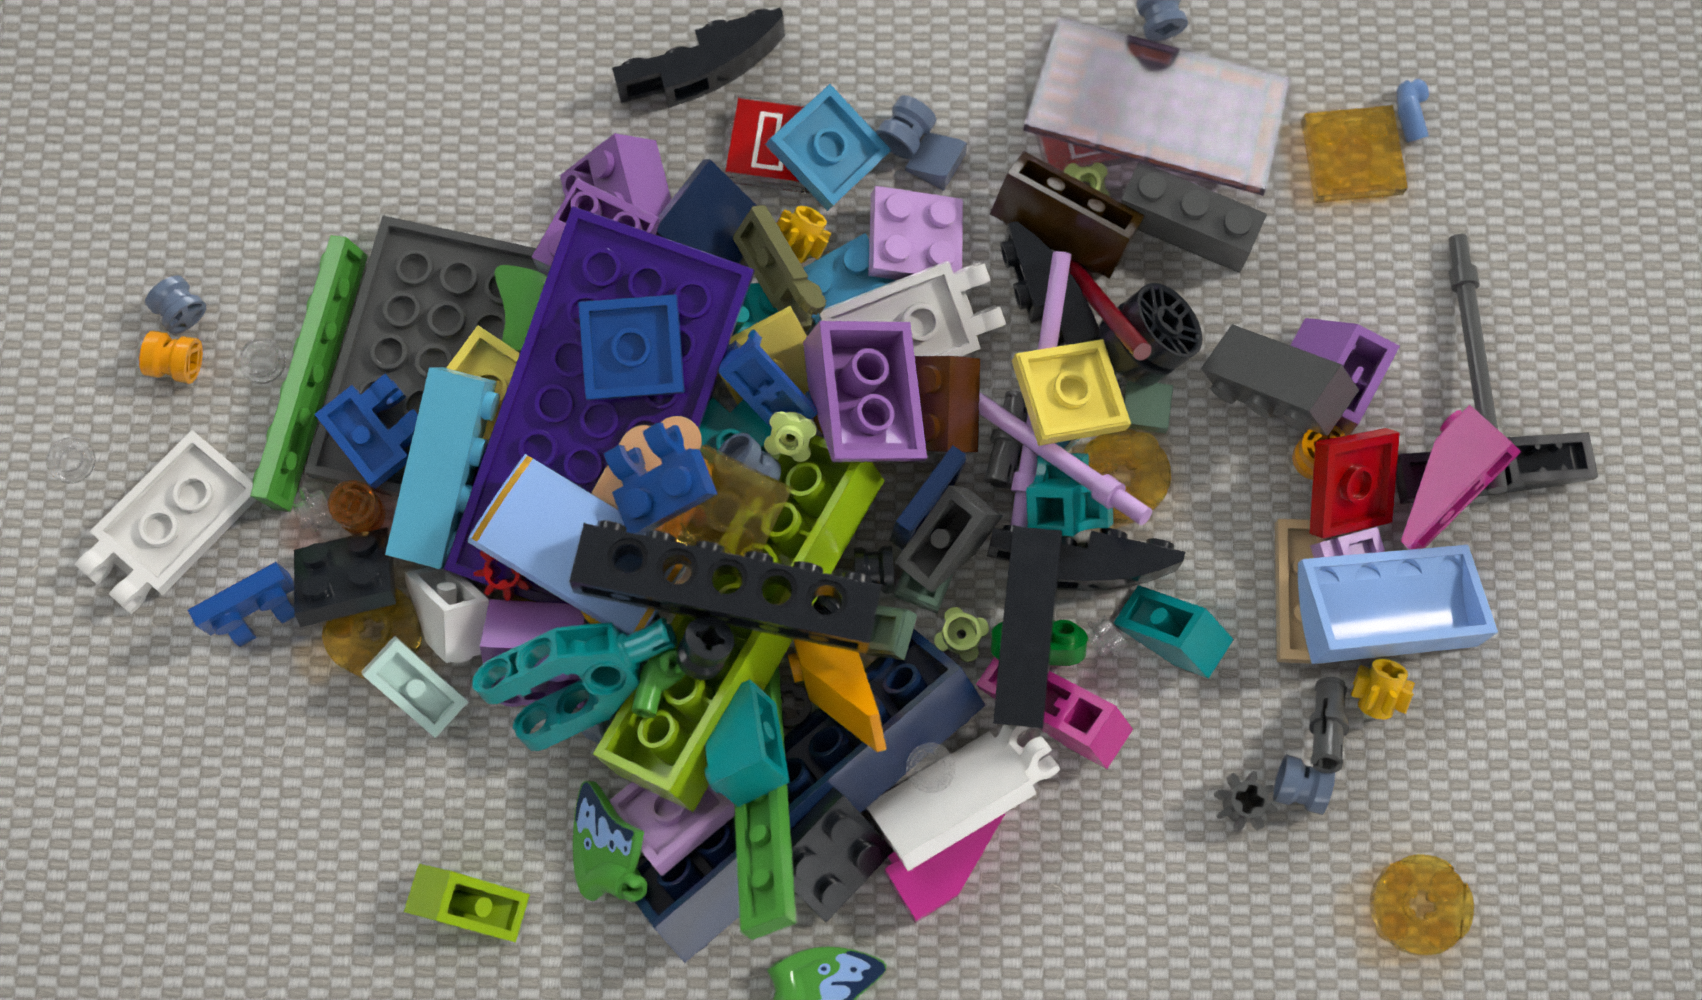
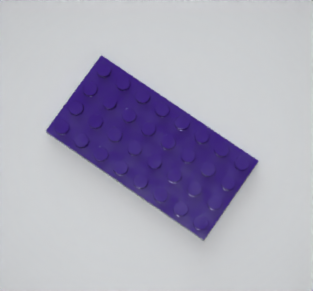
(546, 397)

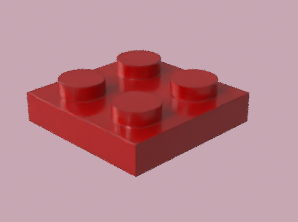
(1354, 482)

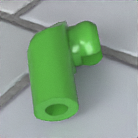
(655, 678)

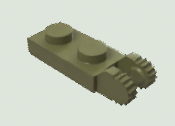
(777, 266)

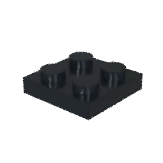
(343, 577)
(834, 854)

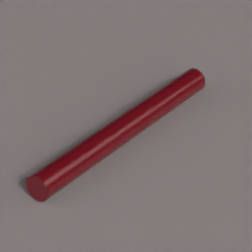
(1110, 313)

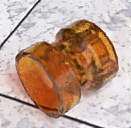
(361, 515)

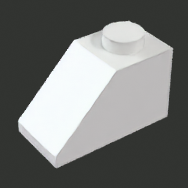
(448, 612)

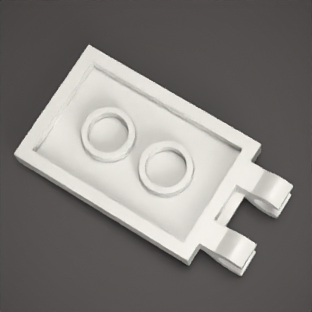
(934, 306)
(167, 521)
(985, 785)

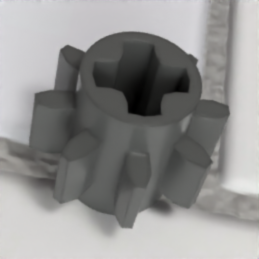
(1257, 795)

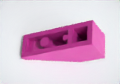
(1457, 471)
(1075, 717)

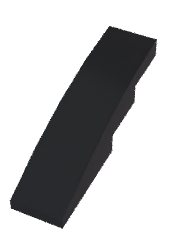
(1541, 464)
(1027, 627)

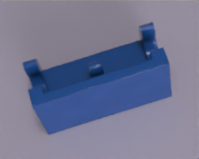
(762, 381)

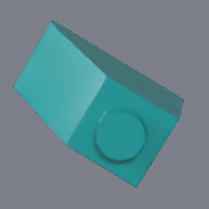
(1174, 630)
(746, 748)

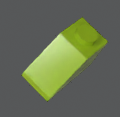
(466, 902)

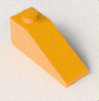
(839, 687)

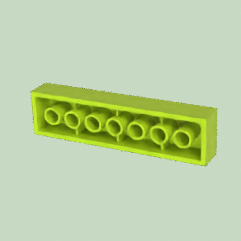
(814, 527)

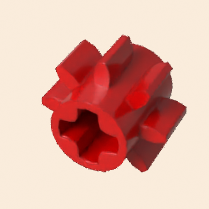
(492, 571)

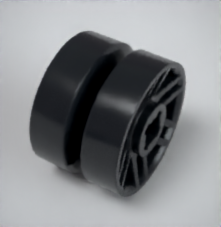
(1165, 324)

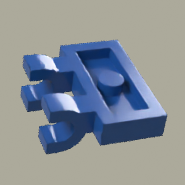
(363, 435)
(665, 491)
(261, 591)

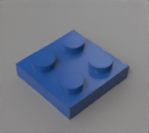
(631, 347)

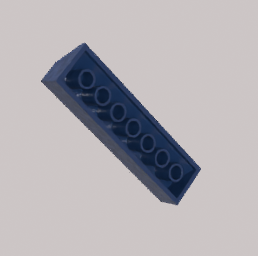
(917, 705)

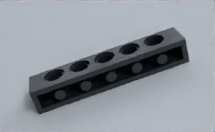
(606, 543)

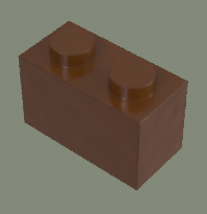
(949, 401)

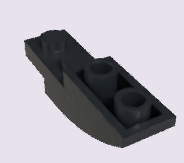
(721, 56)
(1032, 269)
(1105, 562)

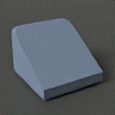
(937, 159)

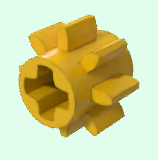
(804, 232)
(1382, 689)

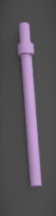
(1048, 338)
(1104, 488)

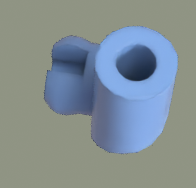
(1410, 114)

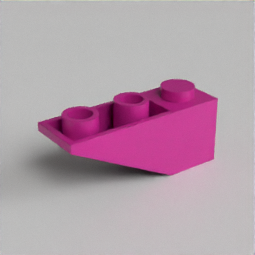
(941, 876)

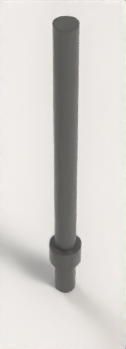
(1464, 282)

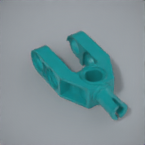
(595, 652)

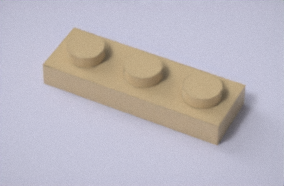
(1291, 546)

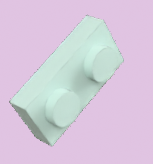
(414, 686)

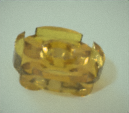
(1138, 453)
(353, 654)
(1442, 887)

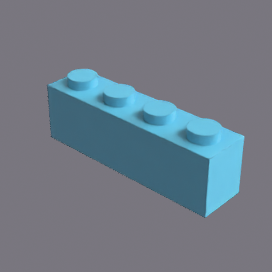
(441, 465)

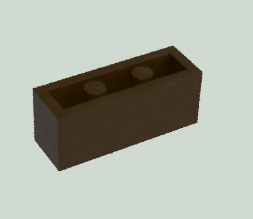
(1067, 214)

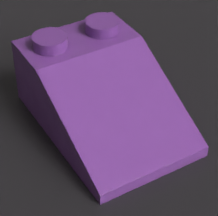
(866, 390)

